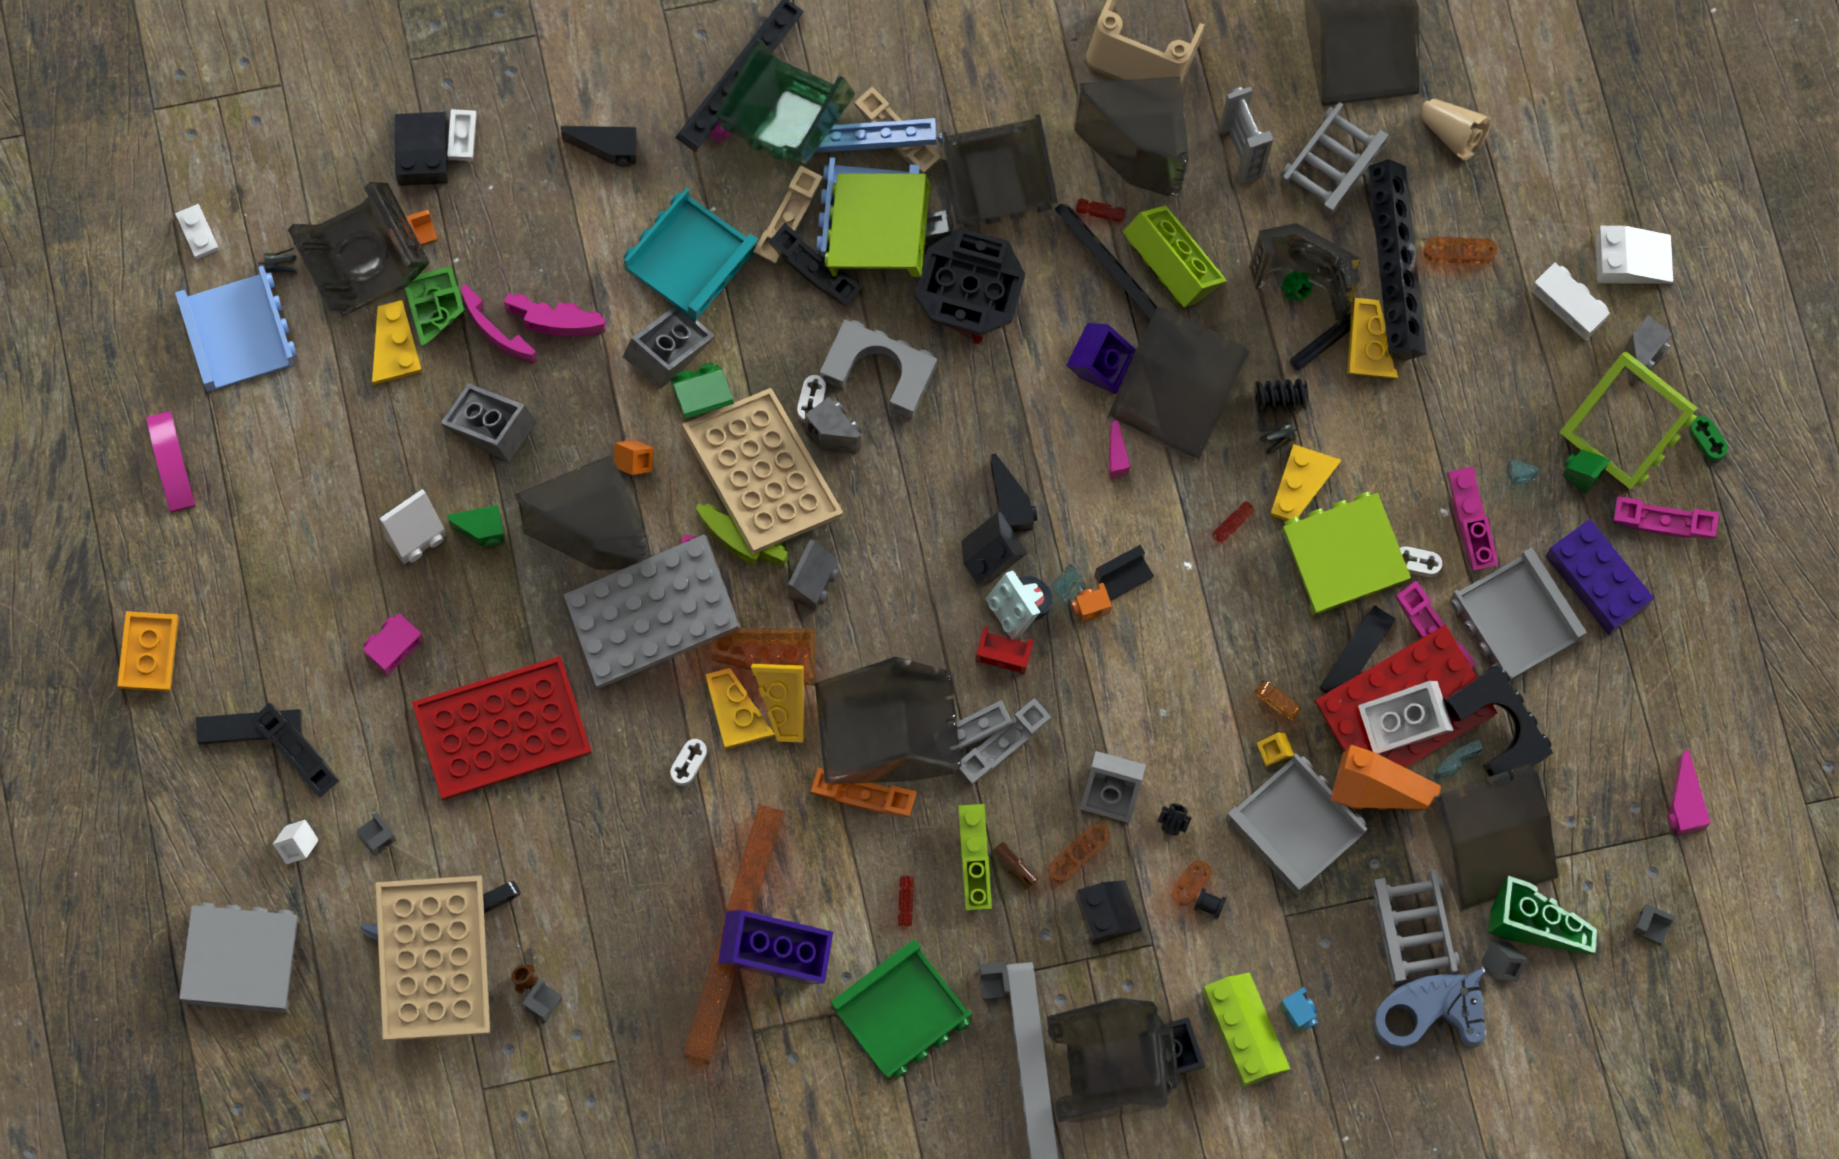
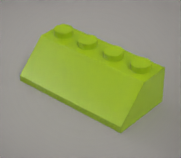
(1173, 255)
(1245, 1029)

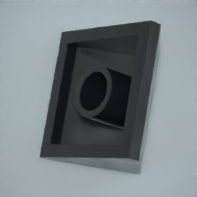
(1186, 1046)

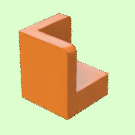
(422, 227)
(633, 457)

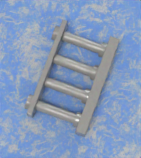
(1249, 142)
(1343, 180)
(1390, 918)

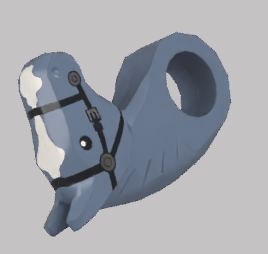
(1434, 997)

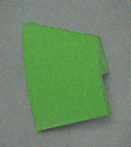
(434, 302)

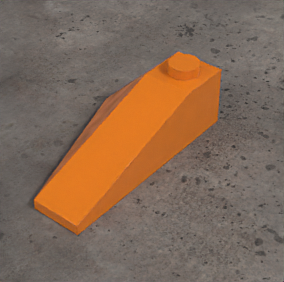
(1377, 782)

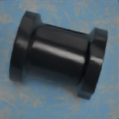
(1210, 903)

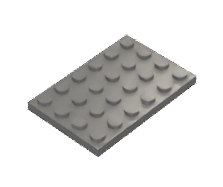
(651, 611)

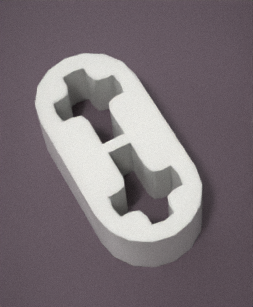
(805, 396)
(1421, 556)
(683, 759)

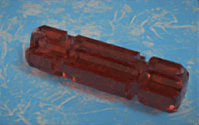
(1100, 210)
(1233, 522)
(905, 901)

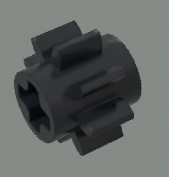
(1174, 819)

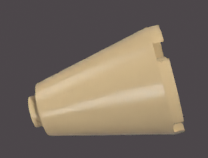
(1456, 126)

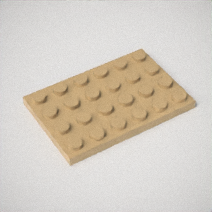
(761, 470)
(432, 958)

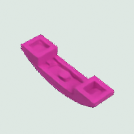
(516, 348)
(170, 461)
(1665, 520)
(1421, 614)

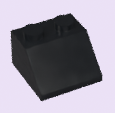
(991, 549)
(1107, 911)

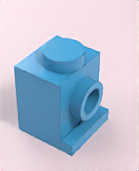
(1299, 1010)

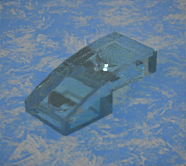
(1452, 763)

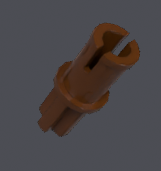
(1015, 865)

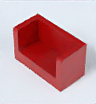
(1003, 652)

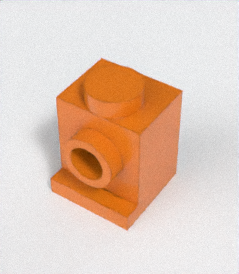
(1091, 603)

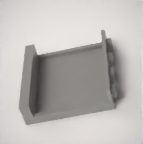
(1518, 615)
(1296, 824)
(239, 958)

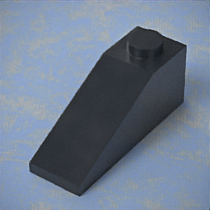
(610, 144)
(1011, 498)

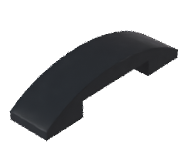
(812, 266)
(1359, 649)
(295, 749)

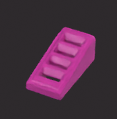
(1118, 457)

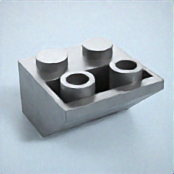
(1647, 345)
(832, 429)

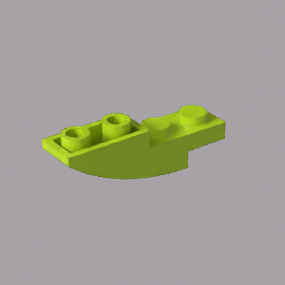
(728, 536)
(974, 857)

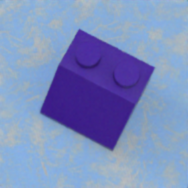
(1101, 357)

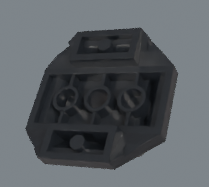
(977, 260)

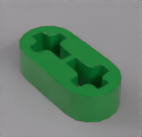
(1713, 436)

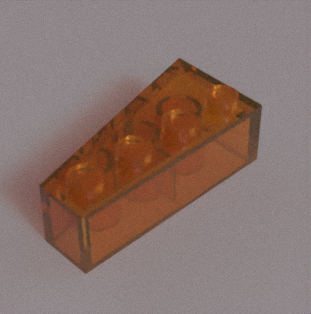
(768, 646)

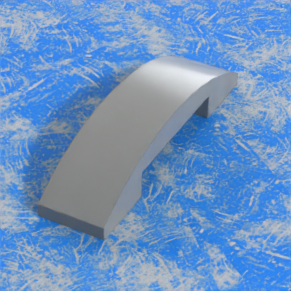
(1005, 742)

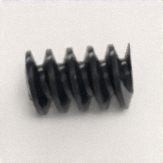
(1281, 394)

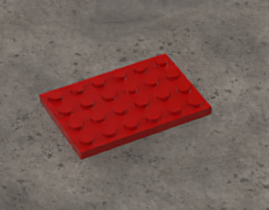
(1428, 659)
(501, 728)

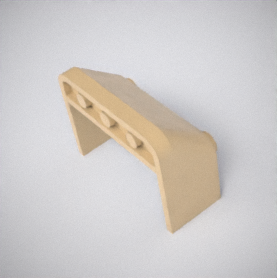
(1130, 60)

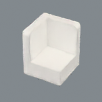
(295, 842)

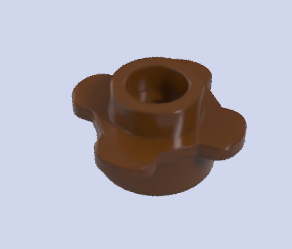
(524, 978)

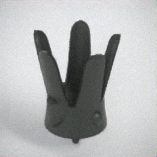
(272, 260)
(1284, 432)

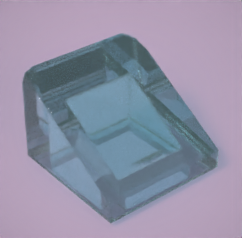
(1521, 472)
(1069, 583)

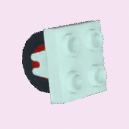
(1019, 602)

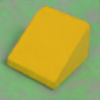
(1275, 749)

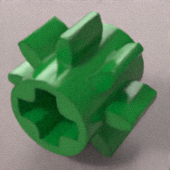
(1297, 286)

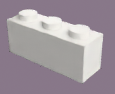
(1570, 301)

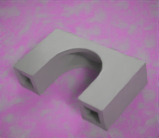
(857, 342)

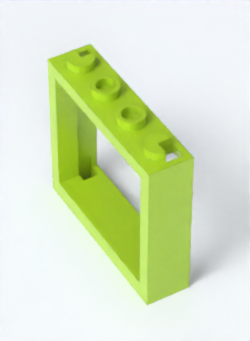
(1670, 438)

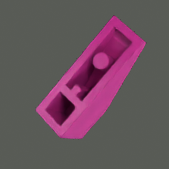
(1687, 804)

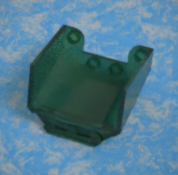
(782, 106)

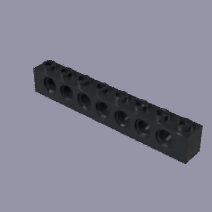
(1397, 260)

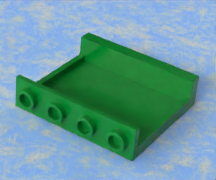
(901, 1011)

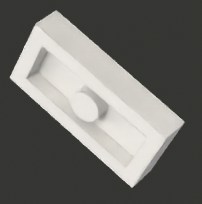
(462, 135)
(197, 231)

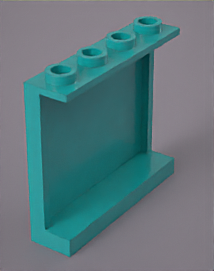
(688, 255)

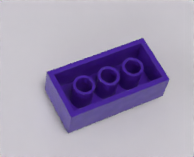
(1599, 577)
(775, 947)

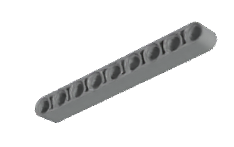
(1031, 1062)

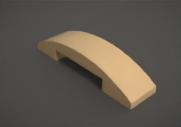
(876, 109)
(791, 211)

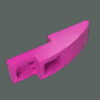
(563, 321)
(1471, 518)

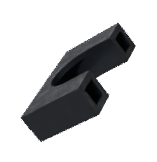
(1494, 688)

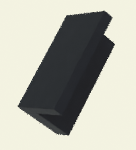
(1124, 572)

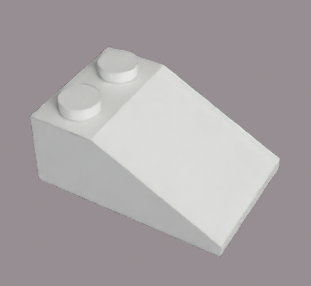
(1633, 256)
(413, 527)
(1405, 717)

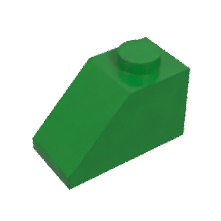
(1585, 469)
(479, 525)

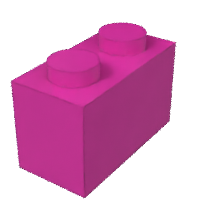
(392, 643)

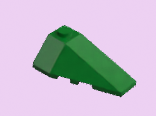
(1531, 918)

